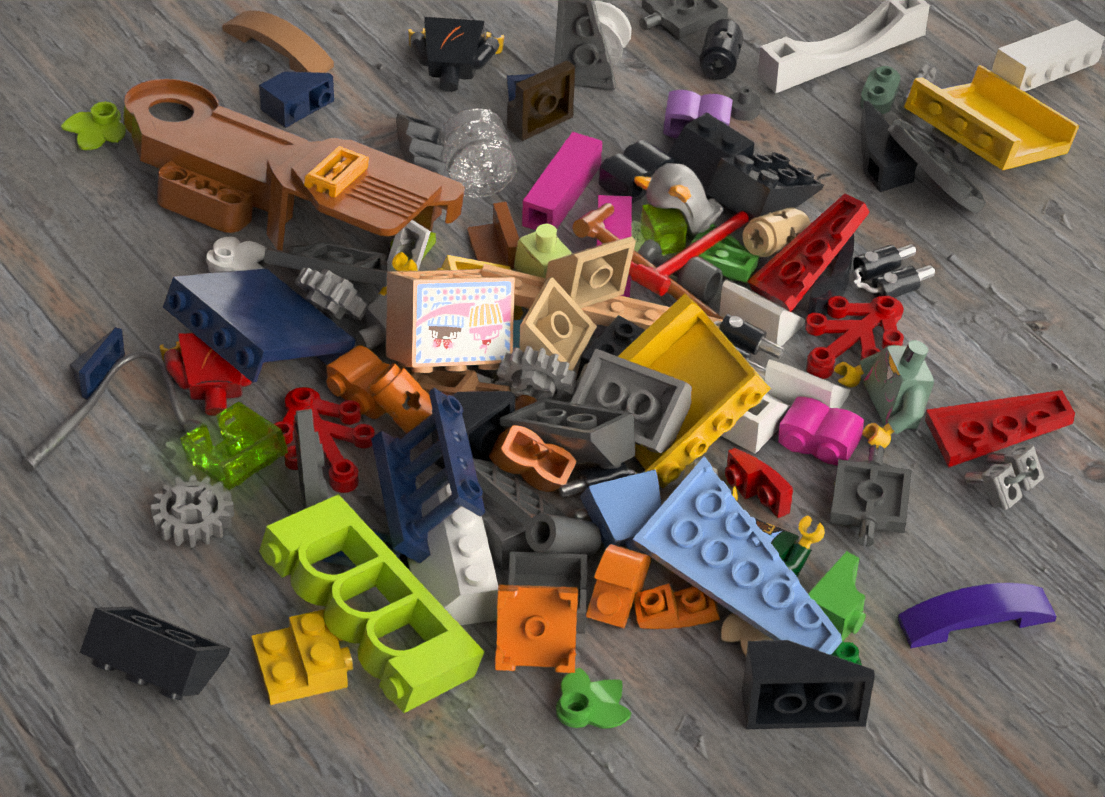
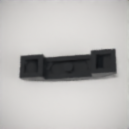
(827, 287)

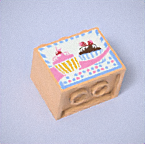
(449, 319)

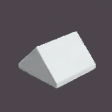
(760, 312)
(790, 382)

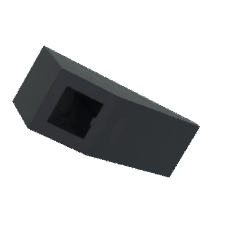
(883, 158)

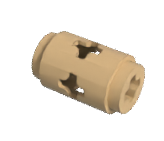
(775, 231)

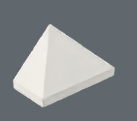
(410, 241)

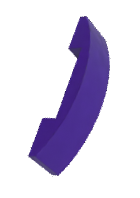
(973, 607)

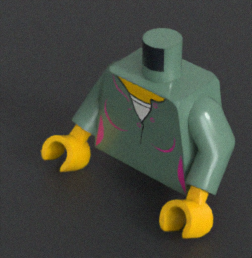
(897, 385)

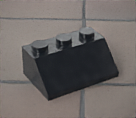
(152, 651)

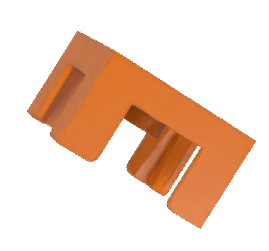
(536, 627)

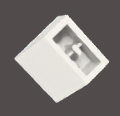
(758, 424)

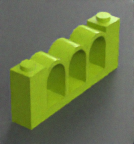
(406, 676)

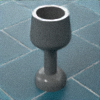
(696, 276)

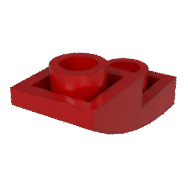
(757, 478)

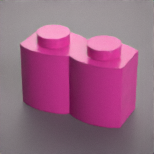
(820, 430)

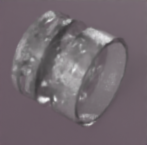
(477, 152)

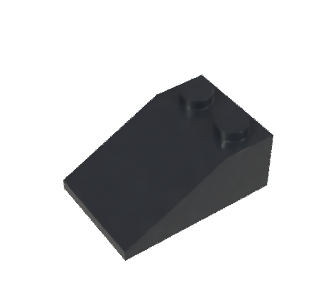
(803, 688)

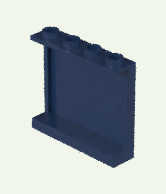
(254, 319)

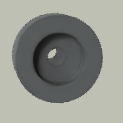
(745, 104)

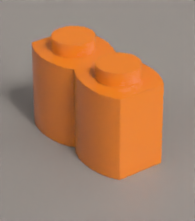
(352, 375)
(540, 464)

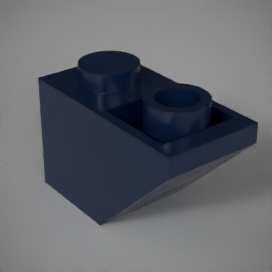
(295, 95)

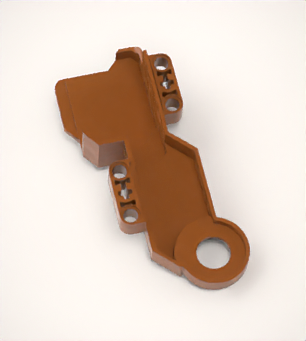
(228, 163)

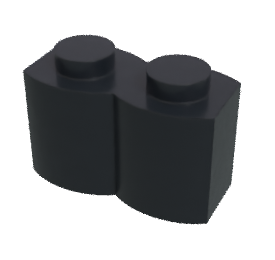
(638, 159)

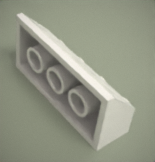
(460, 565)

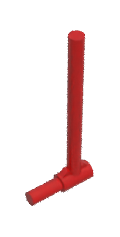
(658, 279)

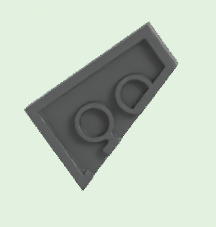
(583, 44)

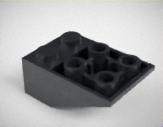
(761, 184)

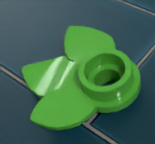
(591, 702)

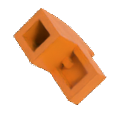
(618, 579)

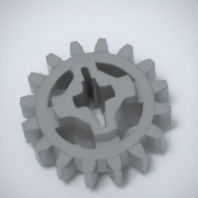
(331, 294)
(536, 375)
(192, 511)

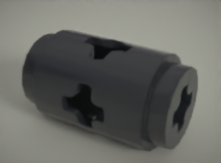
(723, 49)

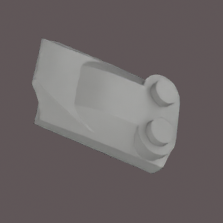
(653, 397)

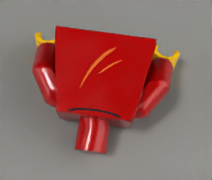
(203, 373)

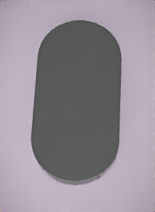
(937, 166)

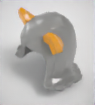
(681, 189)

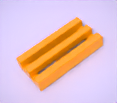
(342, 173)

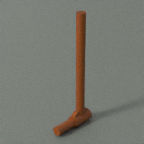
(592, 226)

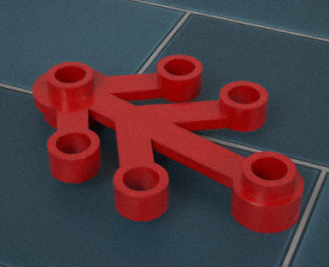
(881, 311)
(343, 472)

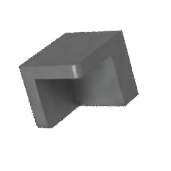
(504, 541)

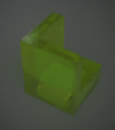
(664, 227)

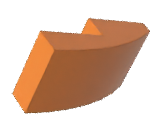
(669, 610)

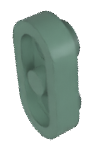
(881, 88)

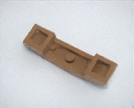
(282, 37)

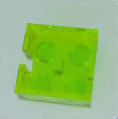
(247, 446)

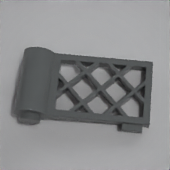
(547, 526)

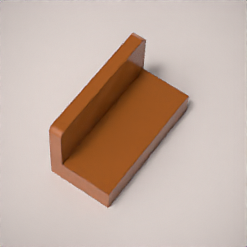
(495, 241)

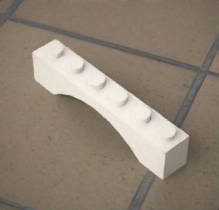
(792, 62)

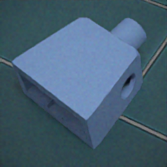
(623, 507)

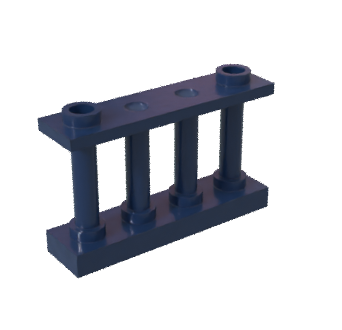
(399, 474)

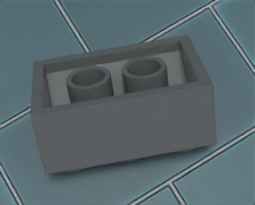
(582, 430)

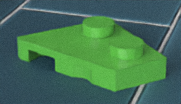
(730, 257)

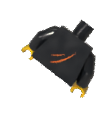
(453, 49)

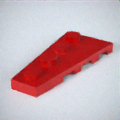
(804, 259)
(991, 425)

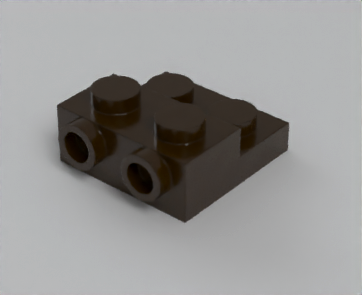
(542, 101)

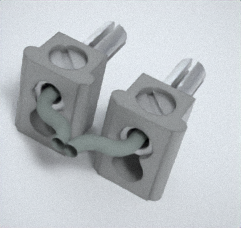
(1008, 474)

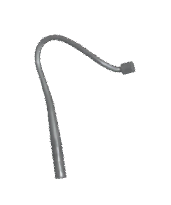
(45, 448)

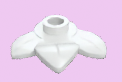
(232, 255)

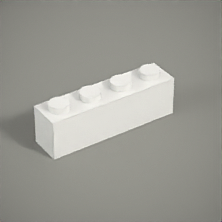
(1048, 55)

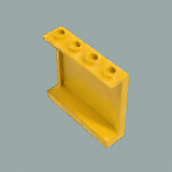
(993, 119)
(723, 383)

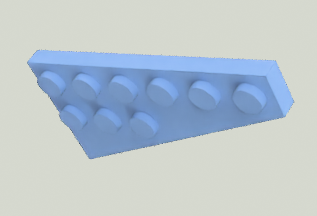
(725, 555)

